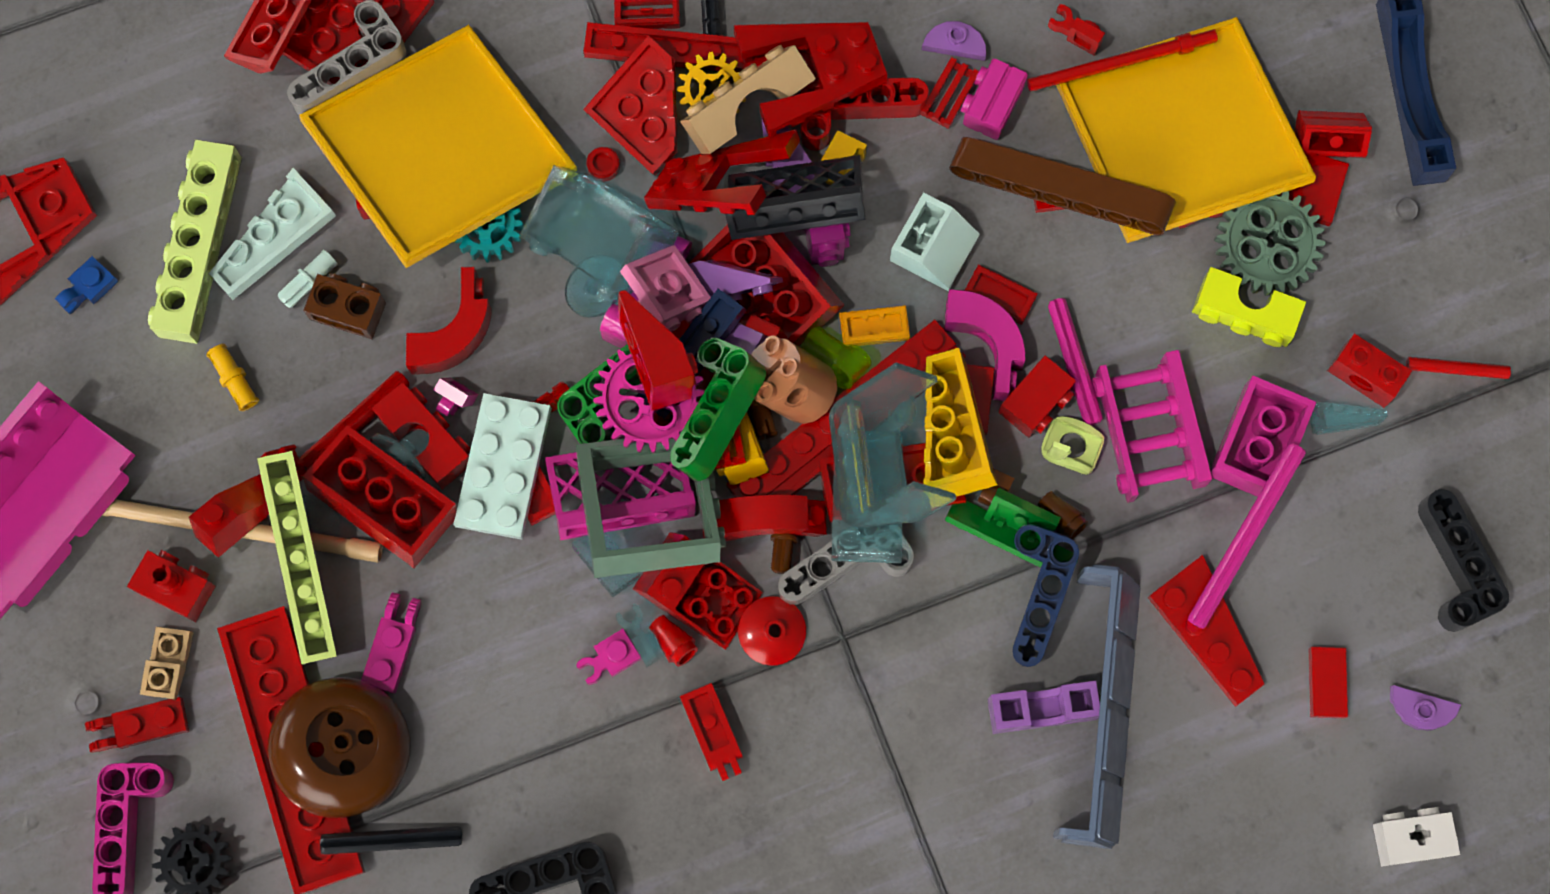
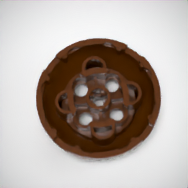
(317, 781)

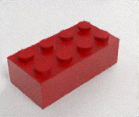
(380, 496)

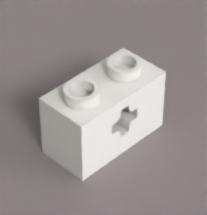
(1436, 831)

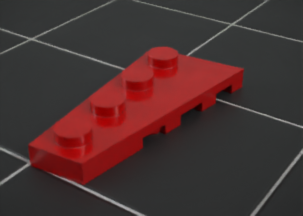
(1216, 646)

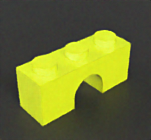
(1220, 303)

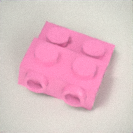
(667, 287)

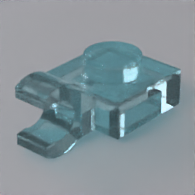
(644, 643)

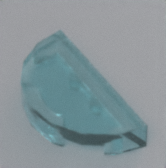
(321, 516)

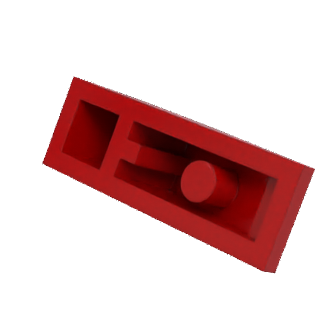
(230, 515)

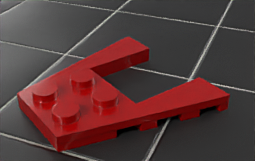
(841, 56)
(695, 177)
(53, 213)

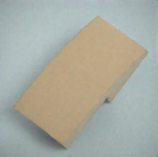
(167, 663)

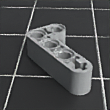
(342, 63)
(838, 569)

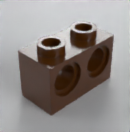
(341, 312)

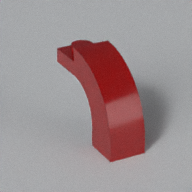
(459, 339)
(771, 515)

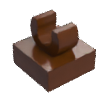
(1003, 481)

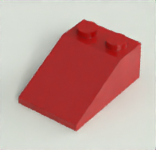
(657, 355)

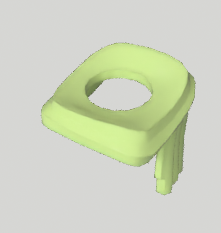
(1057, 453)

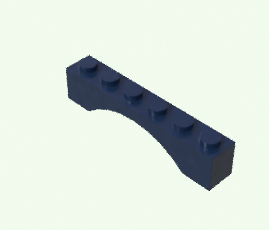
(1424, 137)

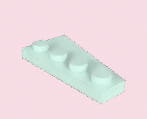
(283, 226)

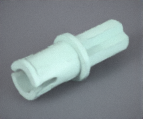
(303, 282)

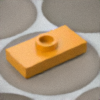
(874, 326)

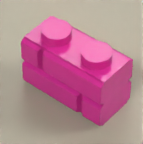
(994, 99)

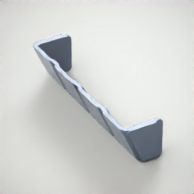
(1114, 702)

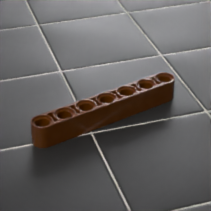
(1063, 185)

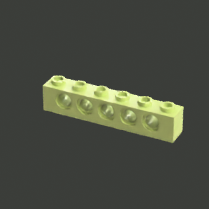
(186, 322)
(296, 557)

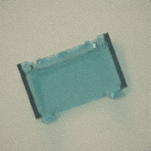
(594, 228)

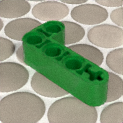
(720, 408)
(586, 420)

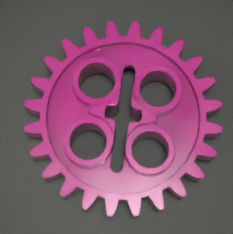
(641, 428)

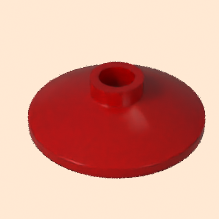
(755, 636)

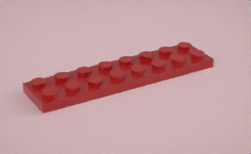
(265, 675)

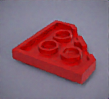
(640, 106)

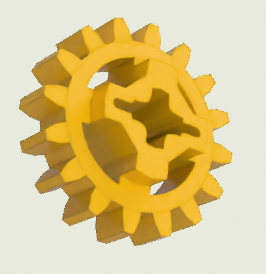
(701, 77)

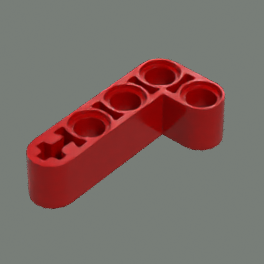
(866, 108)

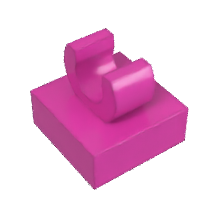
(453, 395)

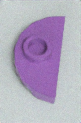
(956, 40)
(1422, 710)

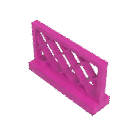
(620, 514)

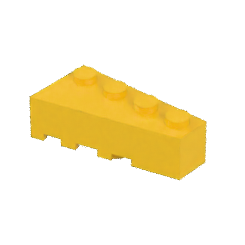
(955, 440)

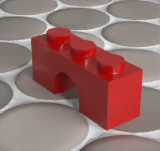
(405, 412)

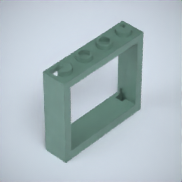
(613, 455)

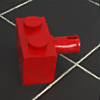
(171, 585)

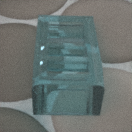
(1339, 417)

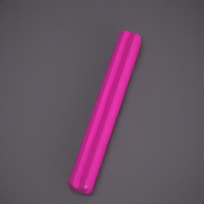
(1075, 361)

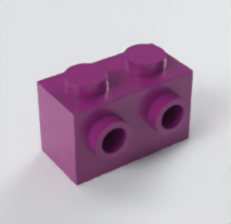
(827, 243)

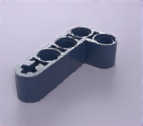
(1039, 597)

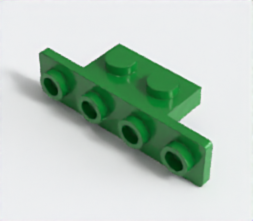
(1002, 522)

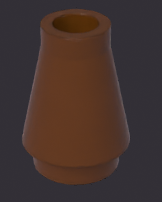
(1072, 519)

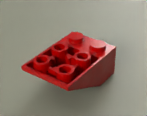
(700, 596)

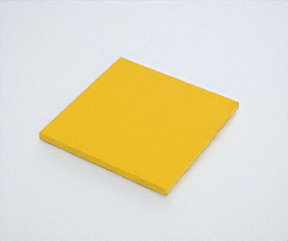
(1190, 128)
(436, 145)

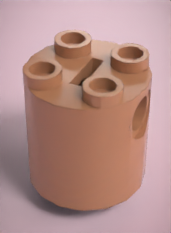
(795, 381)

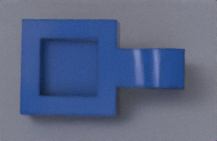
(89, 282)

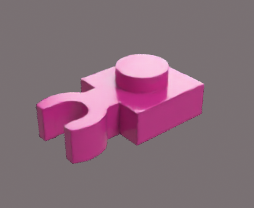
(614, 655)

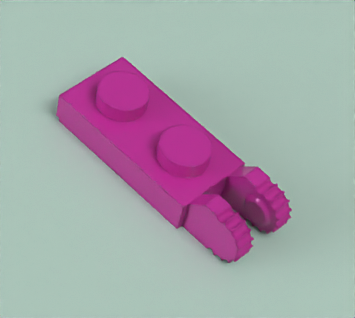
(391, 646)

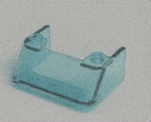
(870, 452)

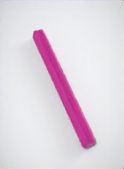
(1246, 535)

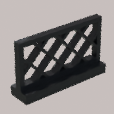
(807, 207)

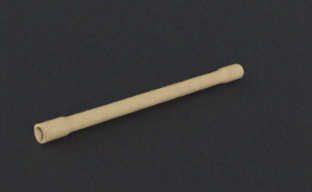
(352, 547)

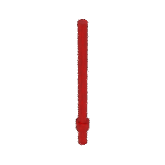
(1182, 44)

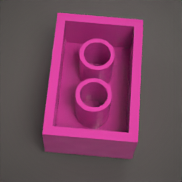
(1258, 434)

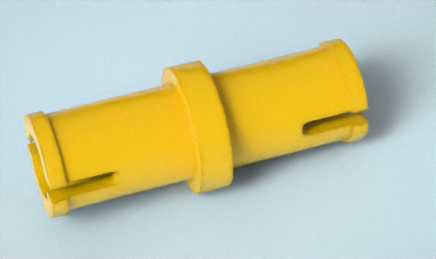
(232, 377)

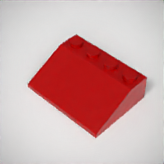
(795, 304)

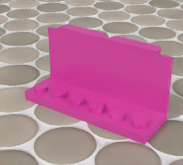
(53, 485)

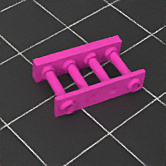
(1176, 404)

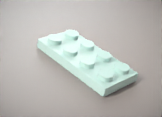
(502, 466)

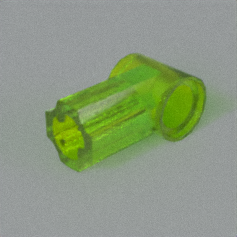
(847, 362)

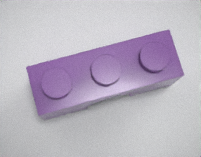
(1044, 708)

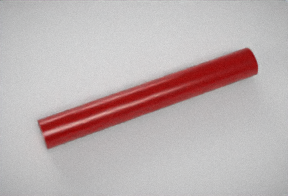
(1458, 367)

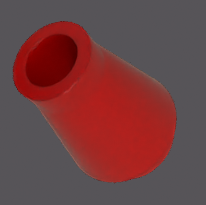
(674, 642)

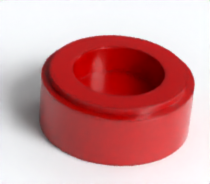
(603, 163)

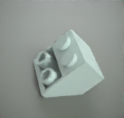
(934, 242)

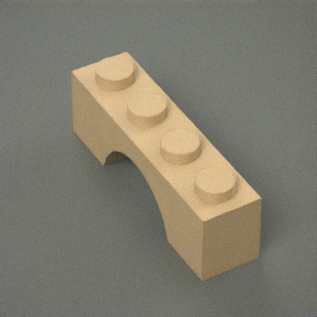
(714, 122)

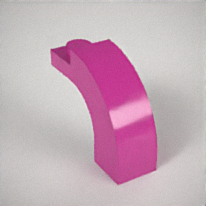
(991, 323)

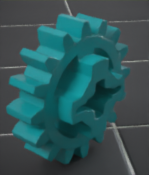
(500, 227)

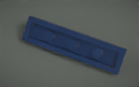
(716, 321)

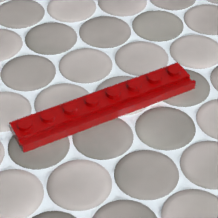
(796, 457)

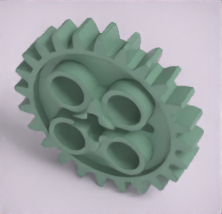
(1262, 270)

